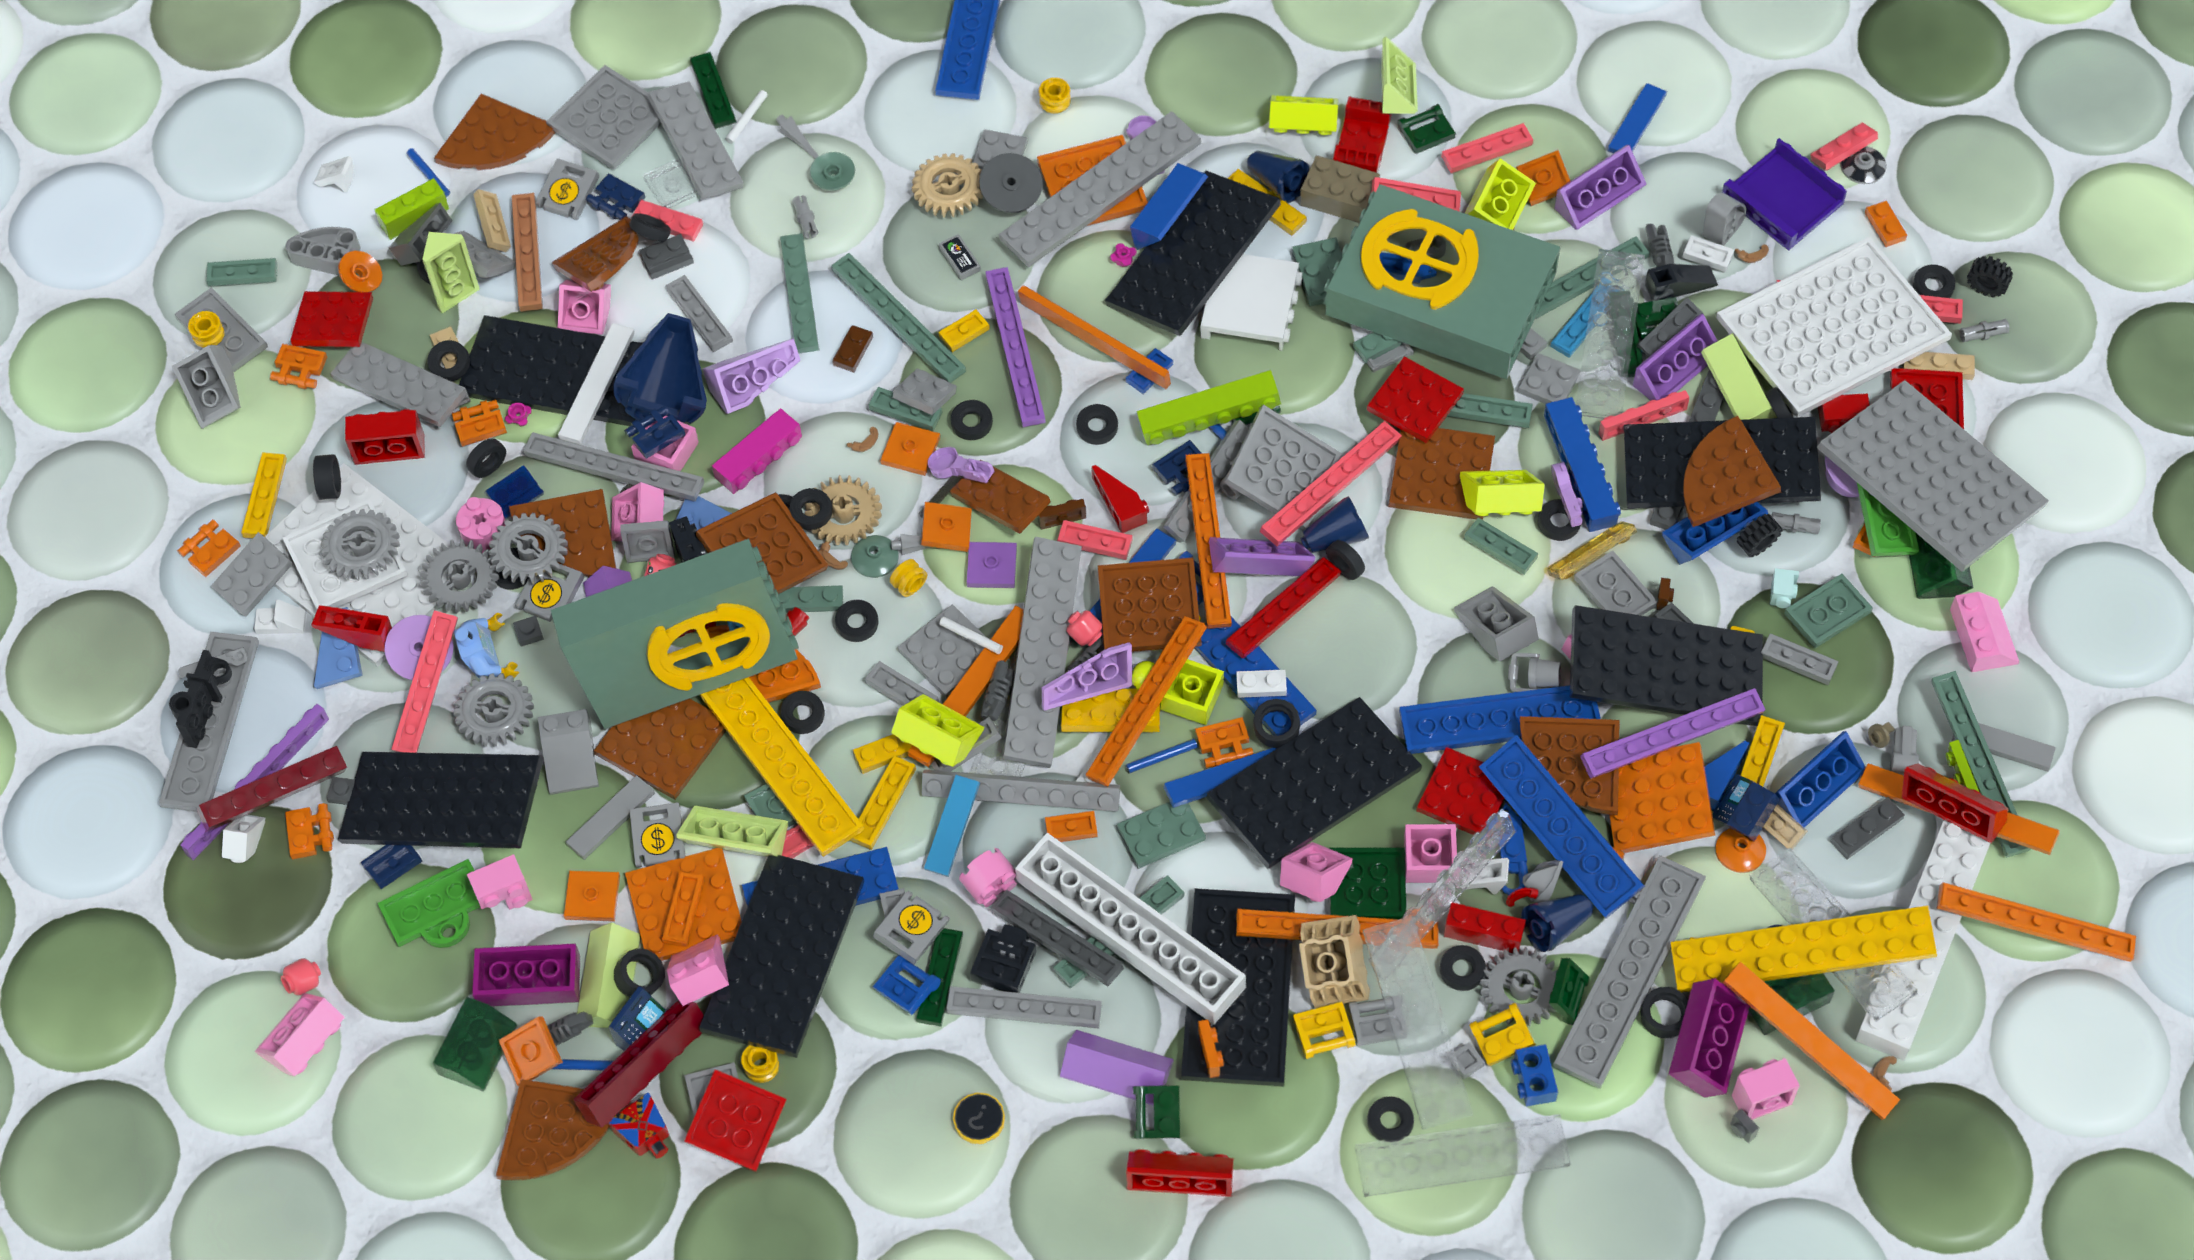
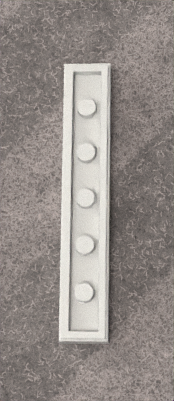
(596, 384)

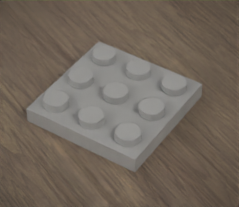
(941, 653)

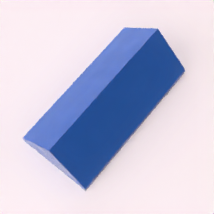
(1166, 205)
(1690, 542)
(1821, 780)

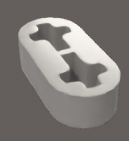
(1432, 252)

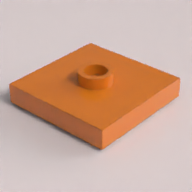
(1548, 174)
(910, 448)
(946, 526)
(592, 896)
(530, 1050)

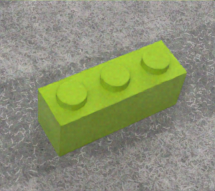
(408, 207)

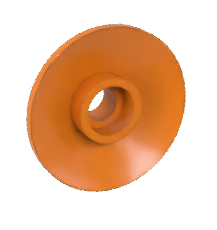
(365, 267)
(1737, 858)

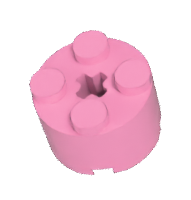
(478, 521)
(988, 877)

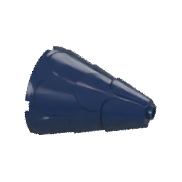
(664, 373)

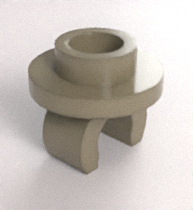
(1879, 734)

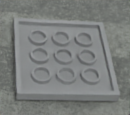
(606, 117)
(1278, 461)

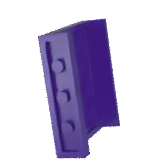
(1786, 194)

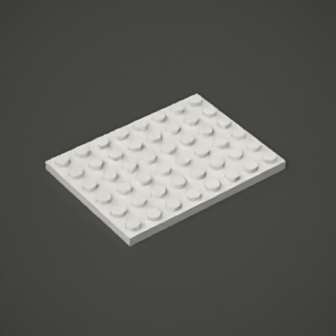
(1833, 326)
(394, 600)

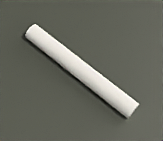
(747, 115)
(971, 635)

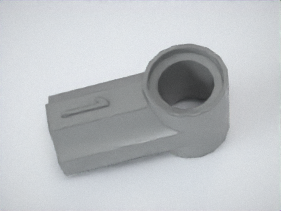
(1904, 749)

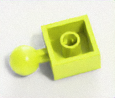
(1192, 691)

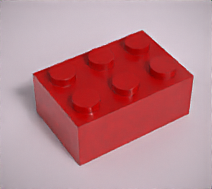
(384, 437)

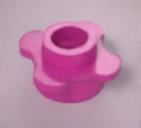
(1123, 260)
(515, 409)

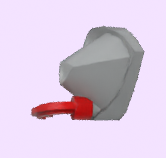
(1538, 883)

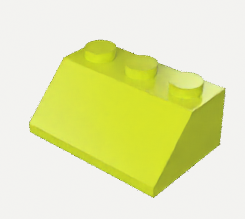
(1303, 114)
(1501, 195)
(1502, 492)
(936, 730)

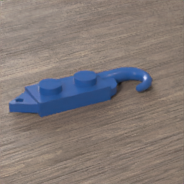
(1398, 267)
(1515, 851)

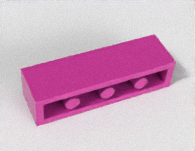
(757, 451)

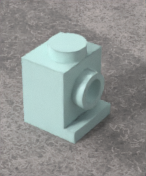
(1783, 587)

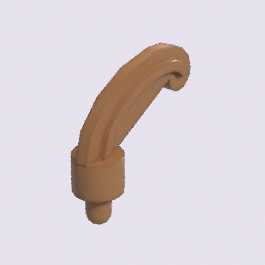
(1753, 257)
(867, 444)
(831, 561)
(1881, 1068)

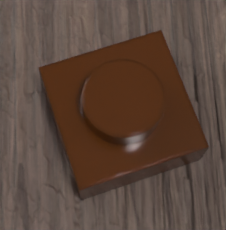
(1665, 593)

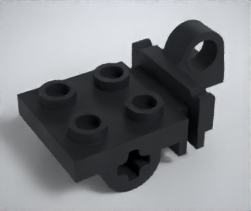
(195, 707)

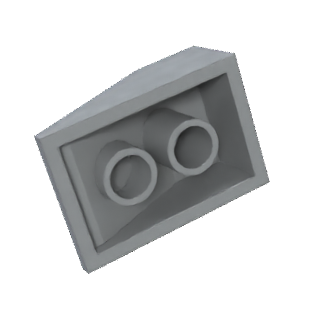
(208, 384)
(1498, 623)
(568, 751)

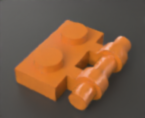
(301, 360)
(481, 426)
(213, 552)
(1222, 736)
(301, 831)

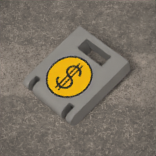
(566, 192)
(552, 593)
(656, 838)
(915, 922)

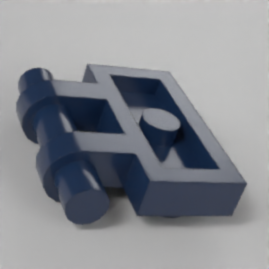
(618, 192)
(658, 436)
(1174, 466)

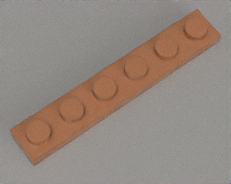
(527, 252)

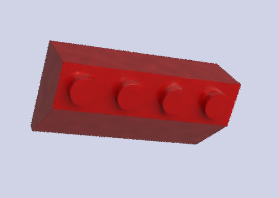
(1953, 802)
(1180, 1173)

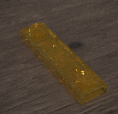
(1581, 556)

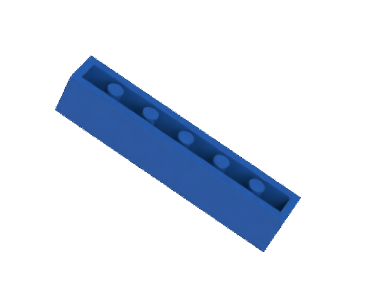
(1581, 461)

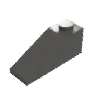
(411, 243)

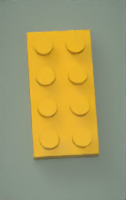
(1102, 713)

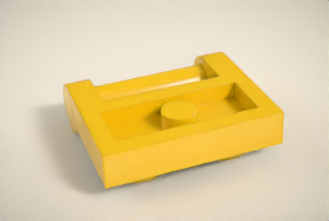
(1322, 1022)
(1505, 1042)

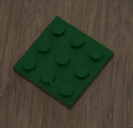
(1372, 884)

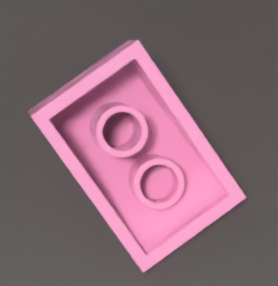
(698, 971)

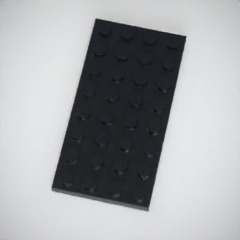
(1194, 256)
(538, 367)
(1661, 451)
(1661, 662)
(1313, 782)
(441, 799)
(783, 955)
(1256, 1024)

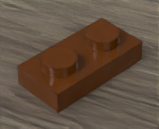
(853, 348)
(1055, 515)

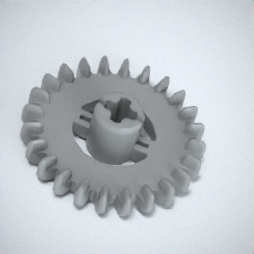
(361, 545)
(532, 559)
(459, 576)
(501, 718)
(1524, 968)

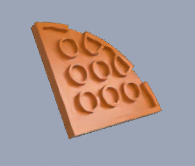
(783, 679)

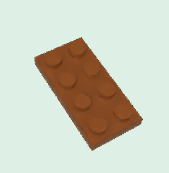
(1002, 499)

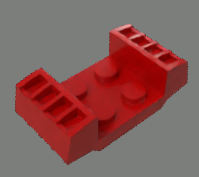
(1363, 134)

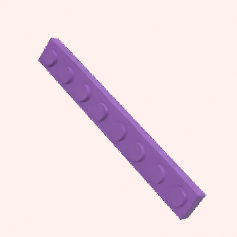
(1015, 347)
(1672, 733)
(274, 761)

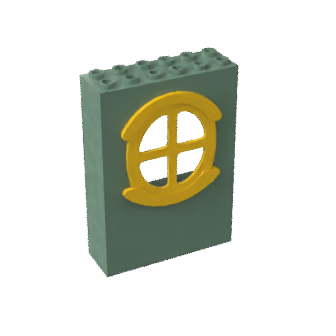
(1472, 317)
(624, 633)

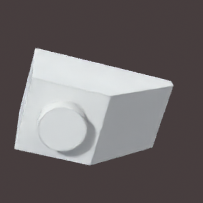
(242, 838)

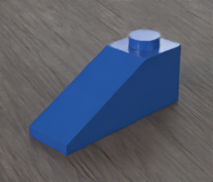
(1722, 771)

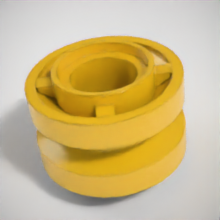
(1054, 95)
(202, 321)
(908, 577)
(761, 1073)

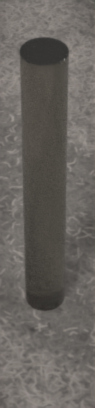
(944, 491)

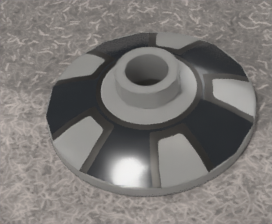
(1864, 171)

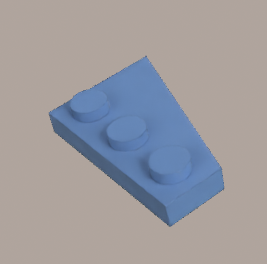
(701, 512)
(336, 661)

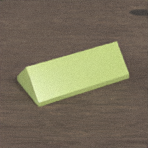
(1398, 80)
(449, 269)
(1737, 380)
(734, 831)
(598, 990)

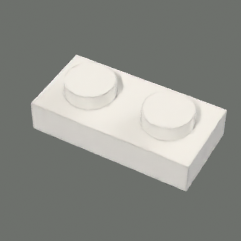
(1708, 253)
(1261, 683)

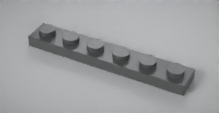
(1057, 938)

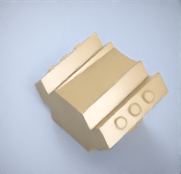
(1334, 961)

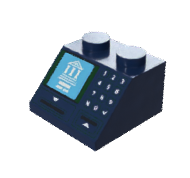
(1745, 807)
(635, 1018)

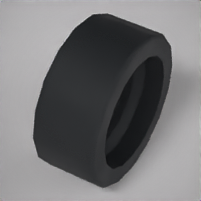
(327, 476)
(1272, 706)
(646, 958)
(1652, 1026)

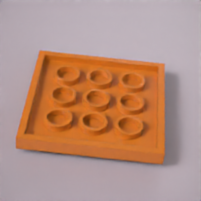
(1067, 165)
(1663, 800)
(653, 892)

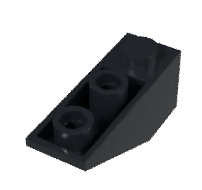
(1678, 280)

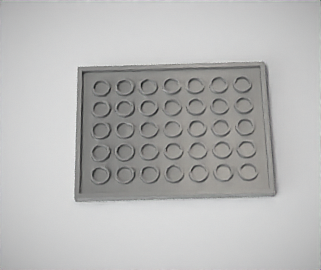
(1933, 475)

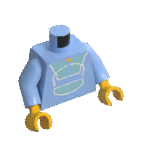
(478, 649)

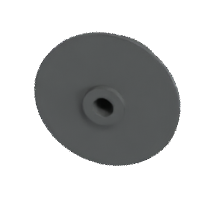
(1010, 182)

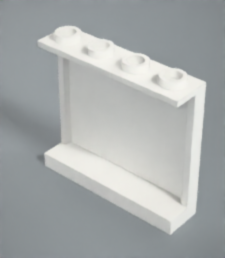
(1254, 300)

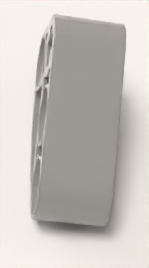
(1723, 218)
(322, 248)

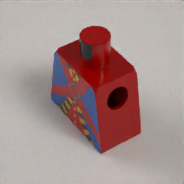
(641, 1127)

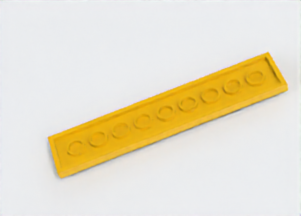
(784, 765)
(1808, 947)

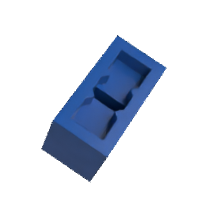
(1539, 1075)

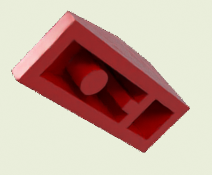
(1121, 500)
(355, 627)

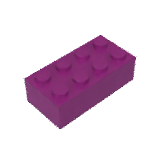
(527, 975)
(1709, 1038)

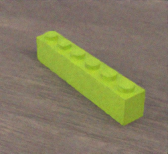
(1208, 407)

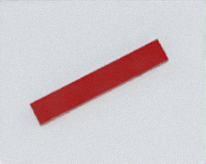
(1283, 607)

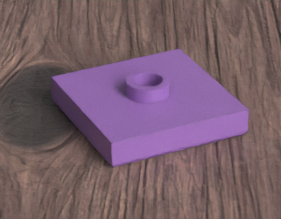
(991, 565)

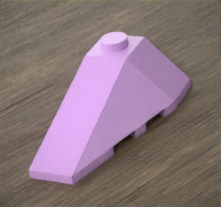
(744, 377)
(1098, 675)

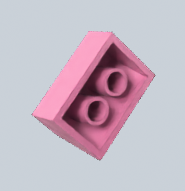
(1983, 632)
(300, 1034)

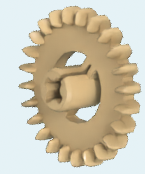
(945, 193)
(843, 511)

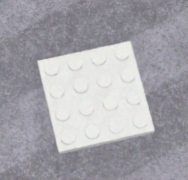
(321, 583)

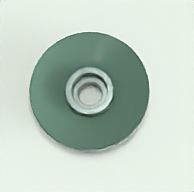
(832, 164)
(874, 564)

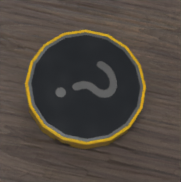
(979, 1118)

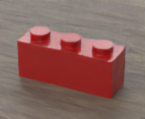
(1484, 928)

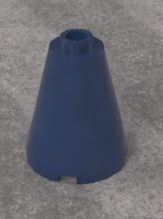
(1279, 173)
(1337, 523)
(1555, 920)

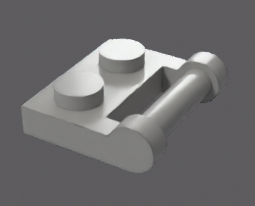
(1370, 1028)

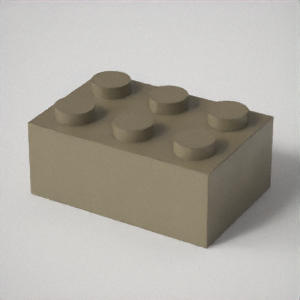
(1337, 188)

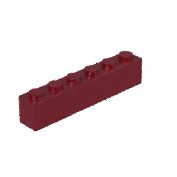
(271, 788)
(640, 1063)

